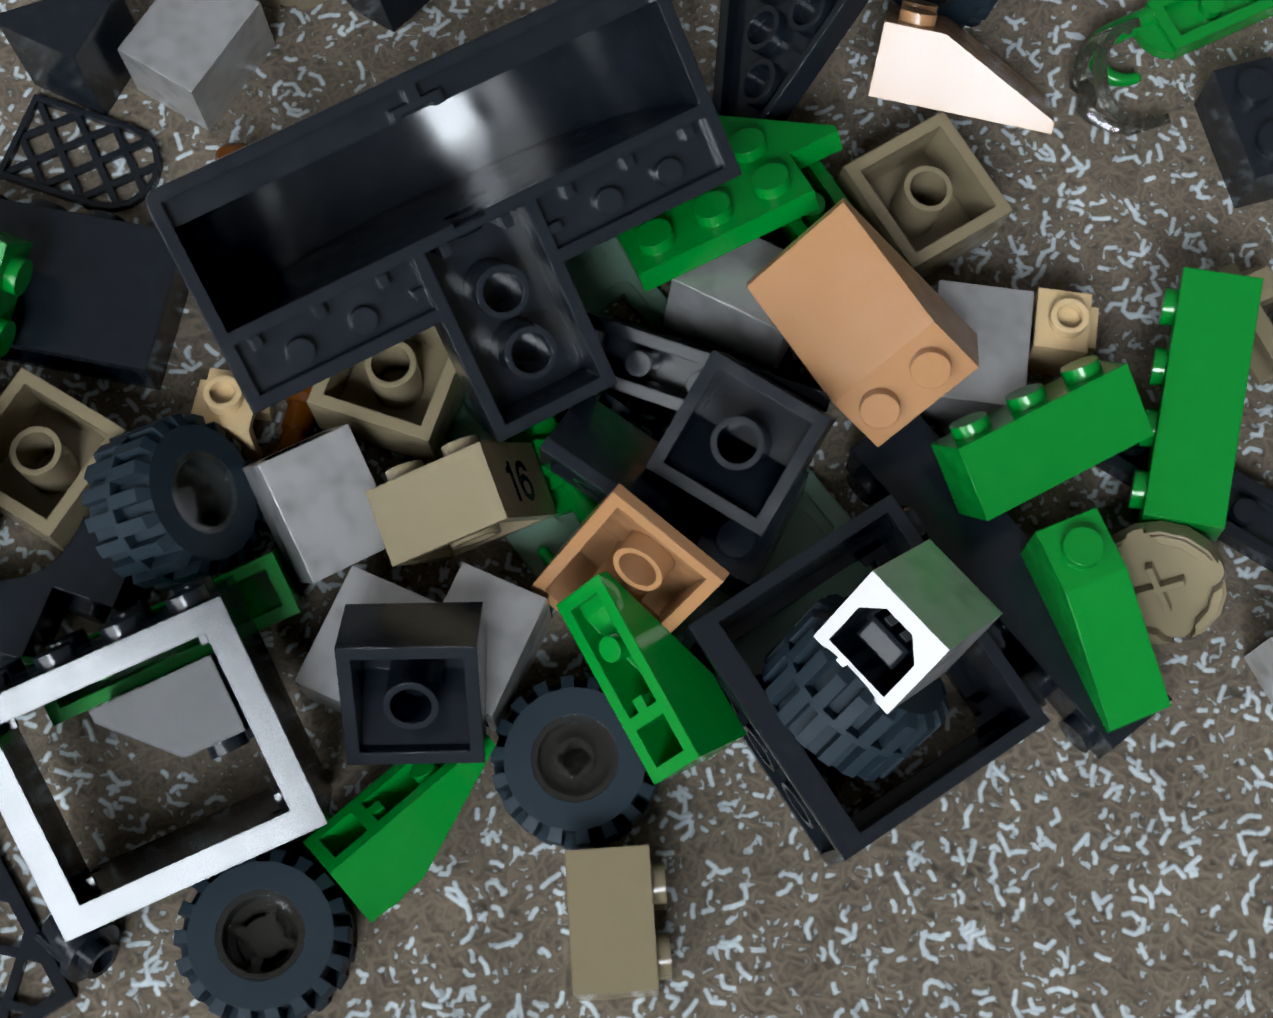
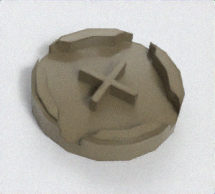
(1175, 578)

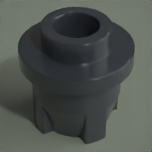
(84, 955)

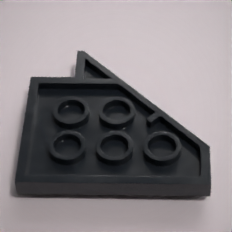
(775, 52)

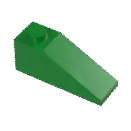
(1097, 617)
(650, 679)
(393, 831)

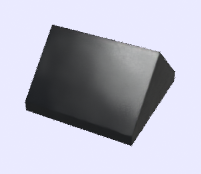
(73, 47)

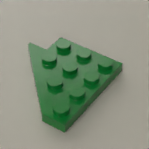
(740, 210)

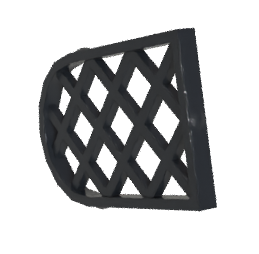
(76, 114)

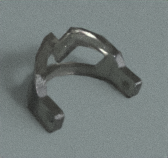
(1089, 92)

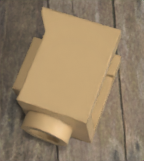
(1062, 330)
(223, 402)

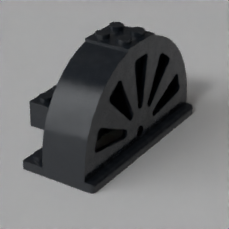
(452, 209)

